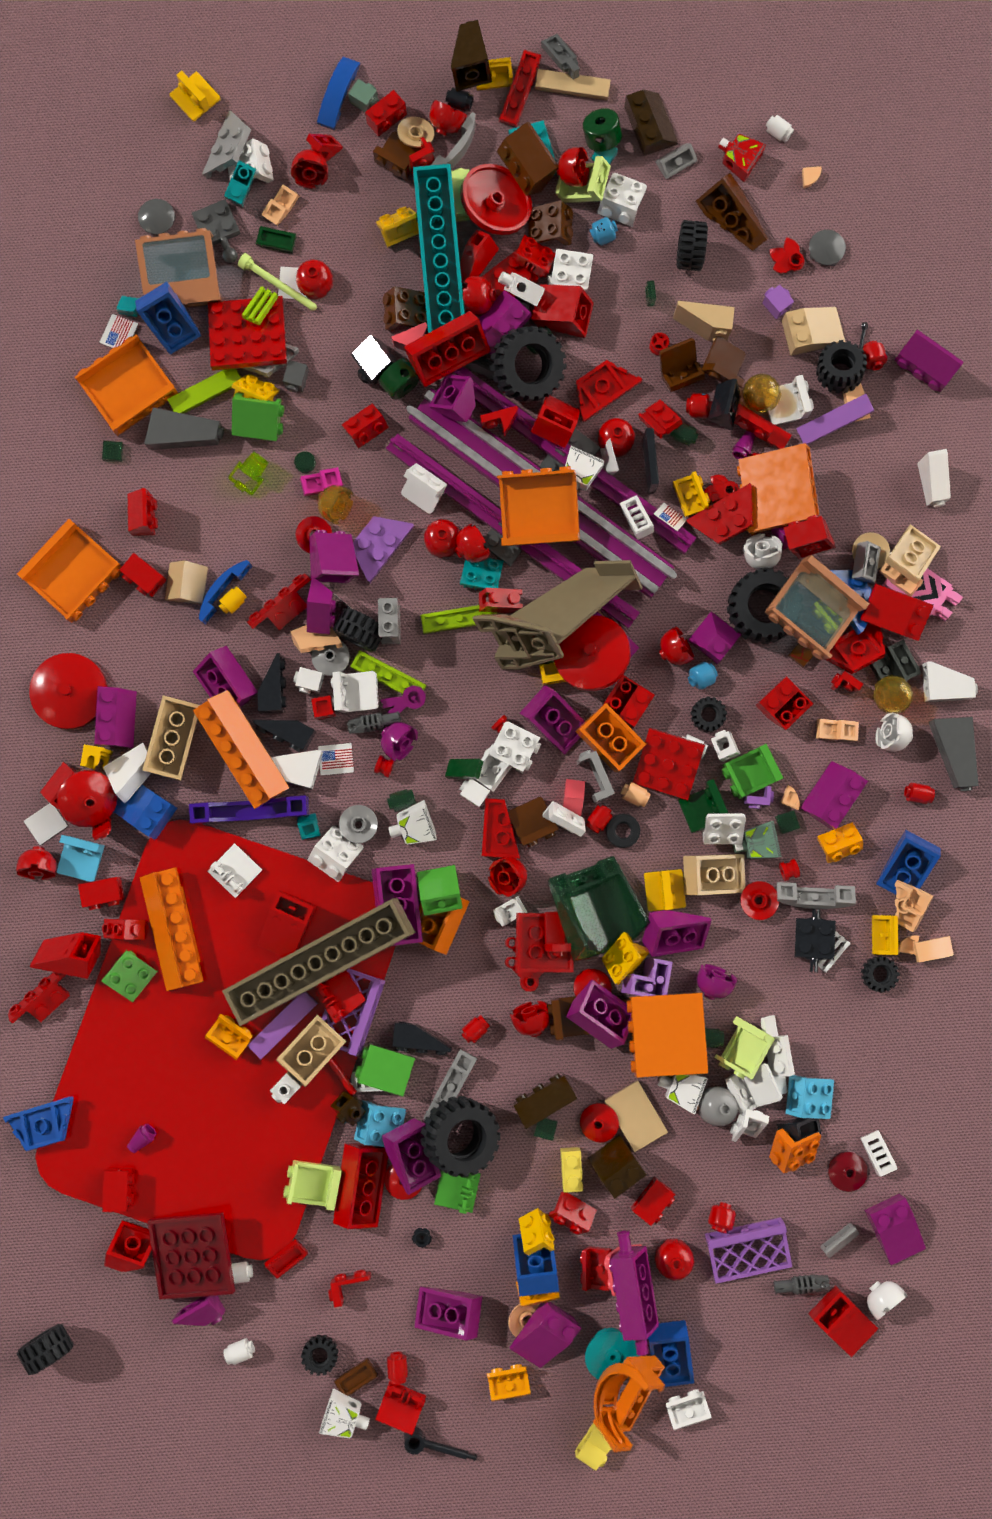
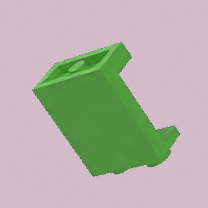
(256, 418)
(751, 771)
(439, 890)
(384, 1069)

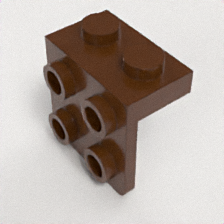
(395, 156)
(551, 222)
(404, 308)
(724, 361)
(680, 365)
(530, 823)
(561, 1024)

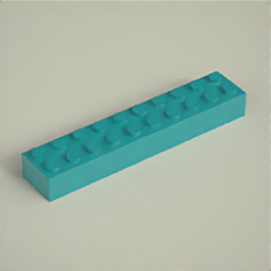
(438, 244)

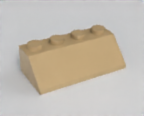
(171, 738)

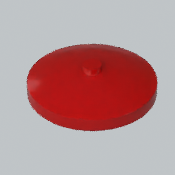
(495, 200)
(594, 654)
(66, 690)

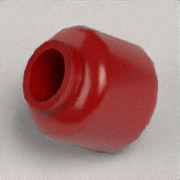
(875, 355)
(699, 405)
(722, 1217)

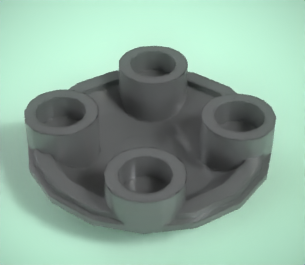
(156, 216)
(827, 247)

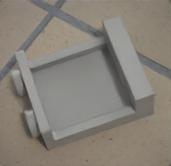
(389, 621)
(599, 773)

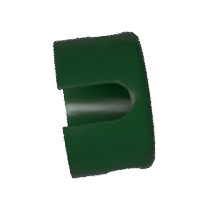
(602, 124)
(398, 383)

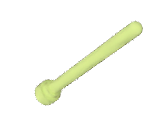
(246, 263)

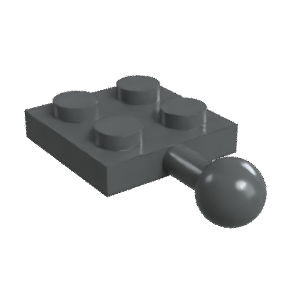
(222, 225)

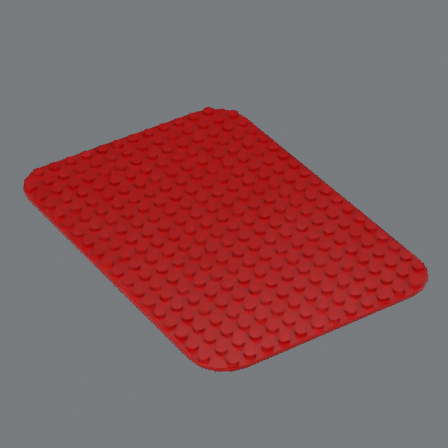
(148, 1060)

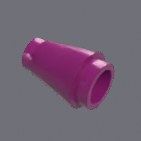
(743, 447)
(142, 1137)

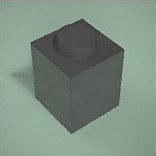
(295, 376)

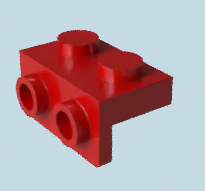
(422, 157)
(365, 425)
(573, 1213)
(593, 1268)

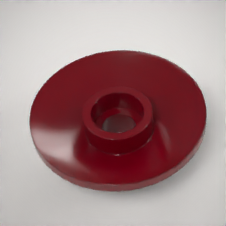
(841, 1164)

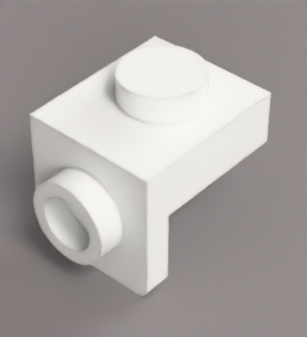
(507, 912)

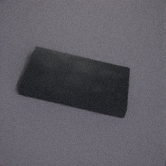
(650, 461)

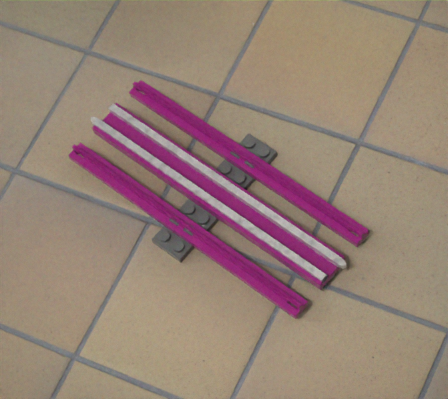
(492, 456)

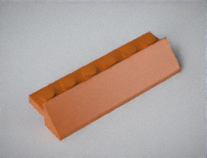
(241, 749)
(172, 929)

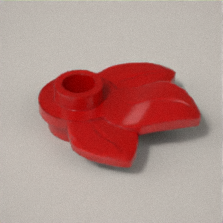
(785, 255)
(719, 486)

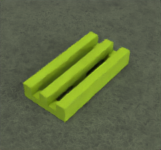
(256, 305)

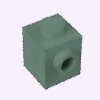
(363, 95)

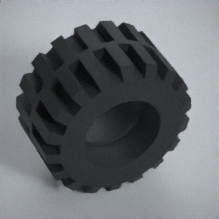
(692, 245)
(838, 379)
(358, 629)
(45, 1349)

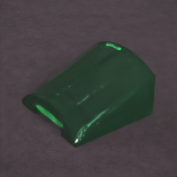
(596, 908)

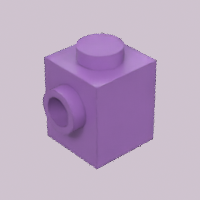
(778, 301)

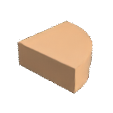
(810, 175)
(790, 798)
(907, 946)

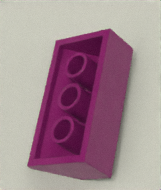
(401, 884)

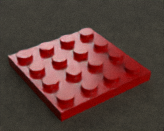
(242, 343)

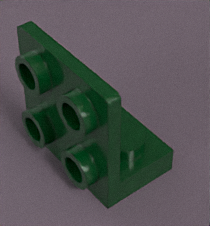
(700, 805)

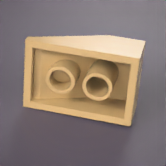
(705, 319)
(811, 329)
(714, 874)
(311, 1050)

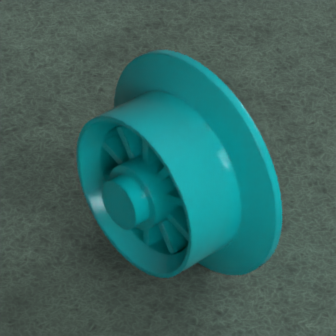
(607, 1349)

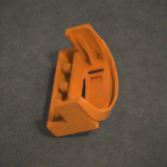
(620, 1418)

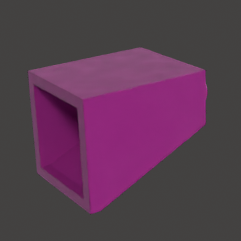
(332, 557)

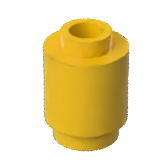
(232, 600)

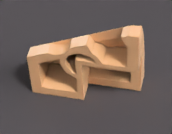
(314, 641)
(910, 905)

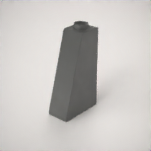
(181, 430)
(957, 749)

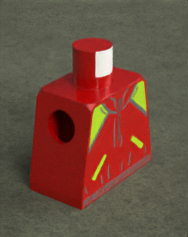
(741, 155)

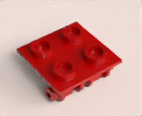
(536, 254)
(339, 996)
(400, 1408)

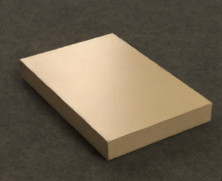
(912, 554)
(636, 1116)

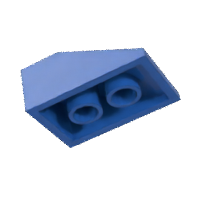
(167, 318)
(146, 811)
(909, 862)
(535, 1272)
(672, 1348)

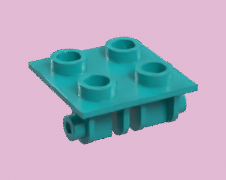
(482, 574)

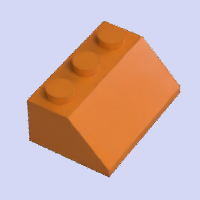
(610, 737)
(440, 928)

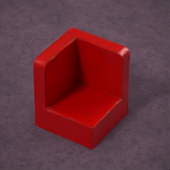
(323, 707)

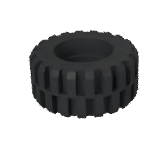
(505, 364)
(739, 611)
(481, 1146)

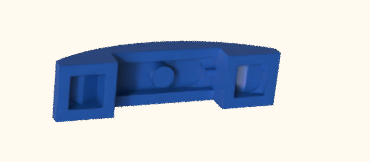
(336, 92)
(238, 571)

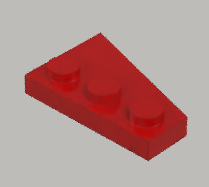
(498, 831)

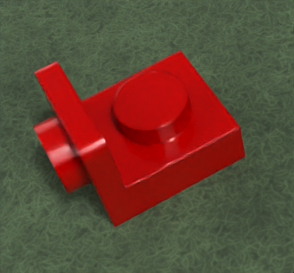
(848, 681)

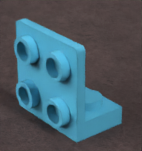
(80, 858)
(809, 1097)
(377, 1122)

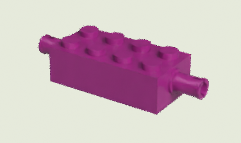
(634, 1292)

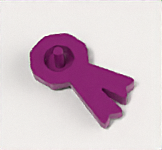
(412, 697)

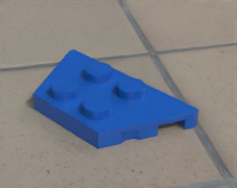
(861, 588)
(41, 1124)

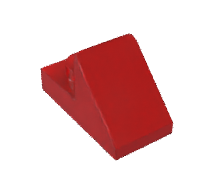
(325, 144)
(504, 417)

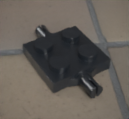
(815, 939)

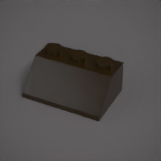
(649, 121)
(544, 1100)

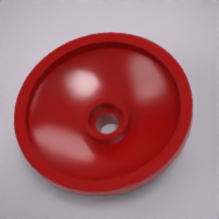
(80, 788)

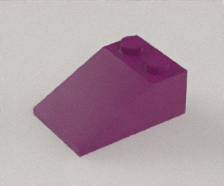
(553, 718)
(675, 932)
(407, 1156)
(896, 1228)
(448, 1312)
(545, 1334)

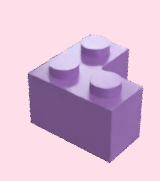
(654, 979)

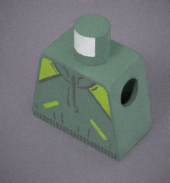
(760, 842)

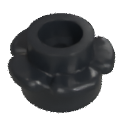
(421, 1232)

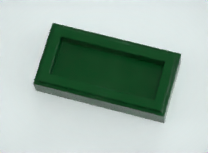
(276, 239)
(464, 768)

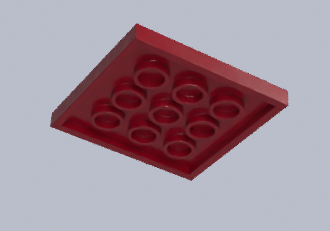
(191, 1256)

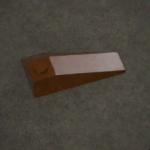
(731, 210)

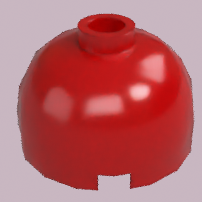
(446, 118)
(573, 167)
(309, 169)
(314, 279)
(478, 295)
(620, 433)
(441, 538)
(471, 545)
(675, 648)
(36, 863)
(507, 876)
(531, 1019)
(674, 1259)

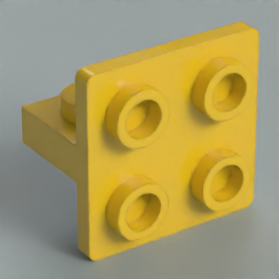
(194, 95)
(398, 225)
(255, 388)
(664, 890)
(623, 957)

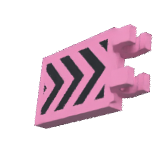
(933, 591)

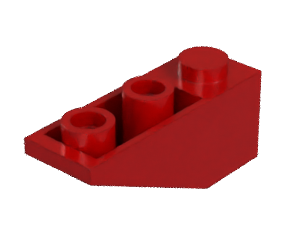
(477, 255)

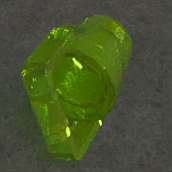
(252, 467)

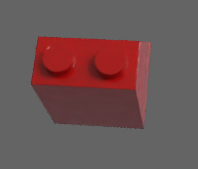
(564, 310)

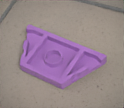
(378, 543)

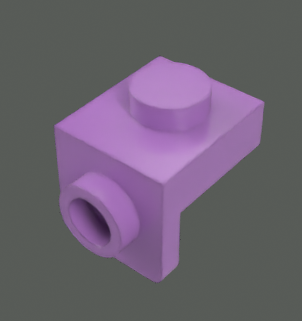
(756, 802)

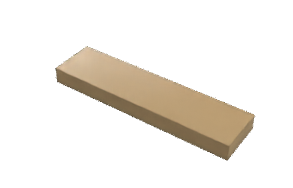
(581, 86)

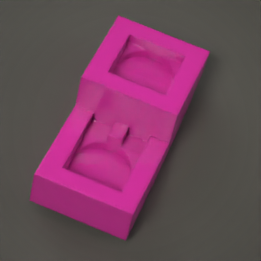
(317, 482)

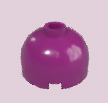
(397, 740)
(715, 982)

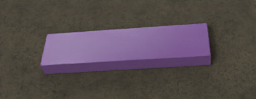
(835, 419)
(282, 1024)

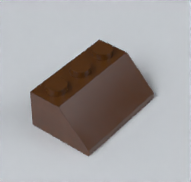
(528, 159)

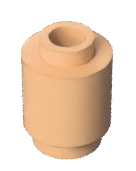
(635, 794)

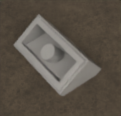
(676, 160)
(866, 562)
(839, 1240)

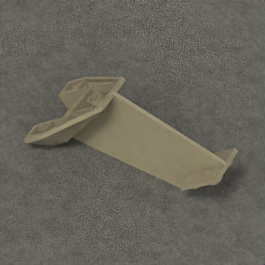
(539, 627)

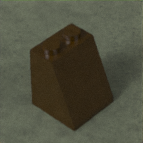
(470, 59)
(617, 1166)

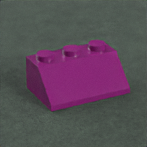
(503, 317)
(928, 361)
(222, 672)
(115, 717)
(833, 795)
(601, 1015)

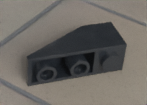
(271, 690)
(292, 731)
(413, 1036)

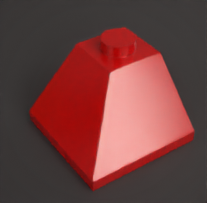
(128, 1248)

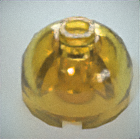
(761, 393)
(335, 503)
(893, 694)

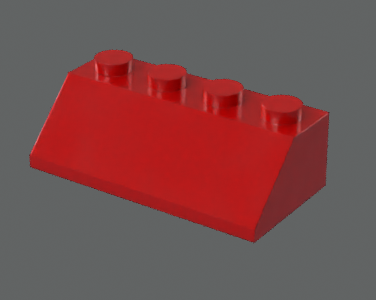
(447, 348)
(360, 1186)

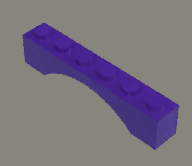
(243, 810)

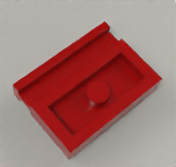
(660, 418)

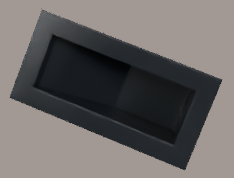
(800, 1127)

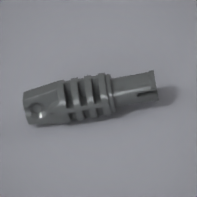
(372, 722)
(803, 1284)

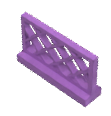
(366, 1014)
(743, 1234)

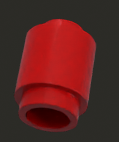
(919, 793)
(599, 818)
(475, 1029)
(397, 1368)

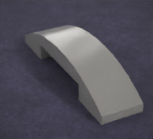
(462, 146)
(816, 897)
(454, 1079)

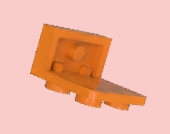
(791, 1155)

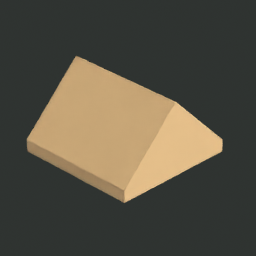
(186, 582)

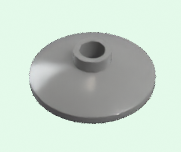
(337, 663)
(355, 814)

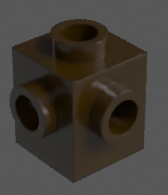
(348, 1109)

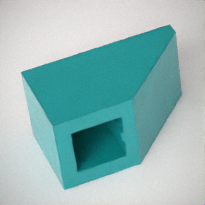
(240, 183)

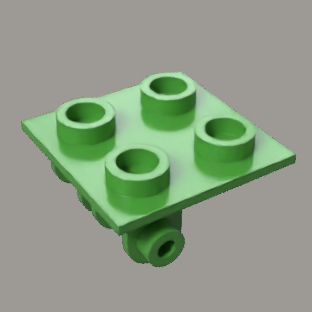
(129, 975)
(457, 1192)

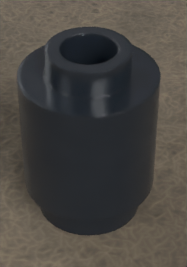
(459, 100)

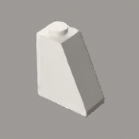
(935, 477)
(946, 684)
(299, 767)
(127, 772)

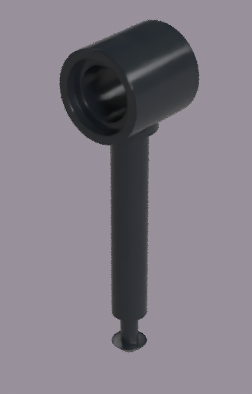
(416, 1448)

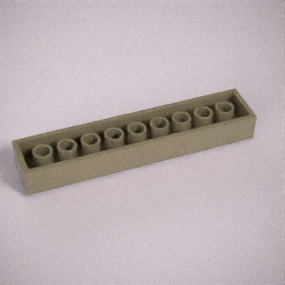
(318, 961)

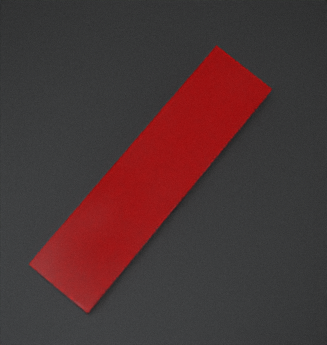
(520, 88)

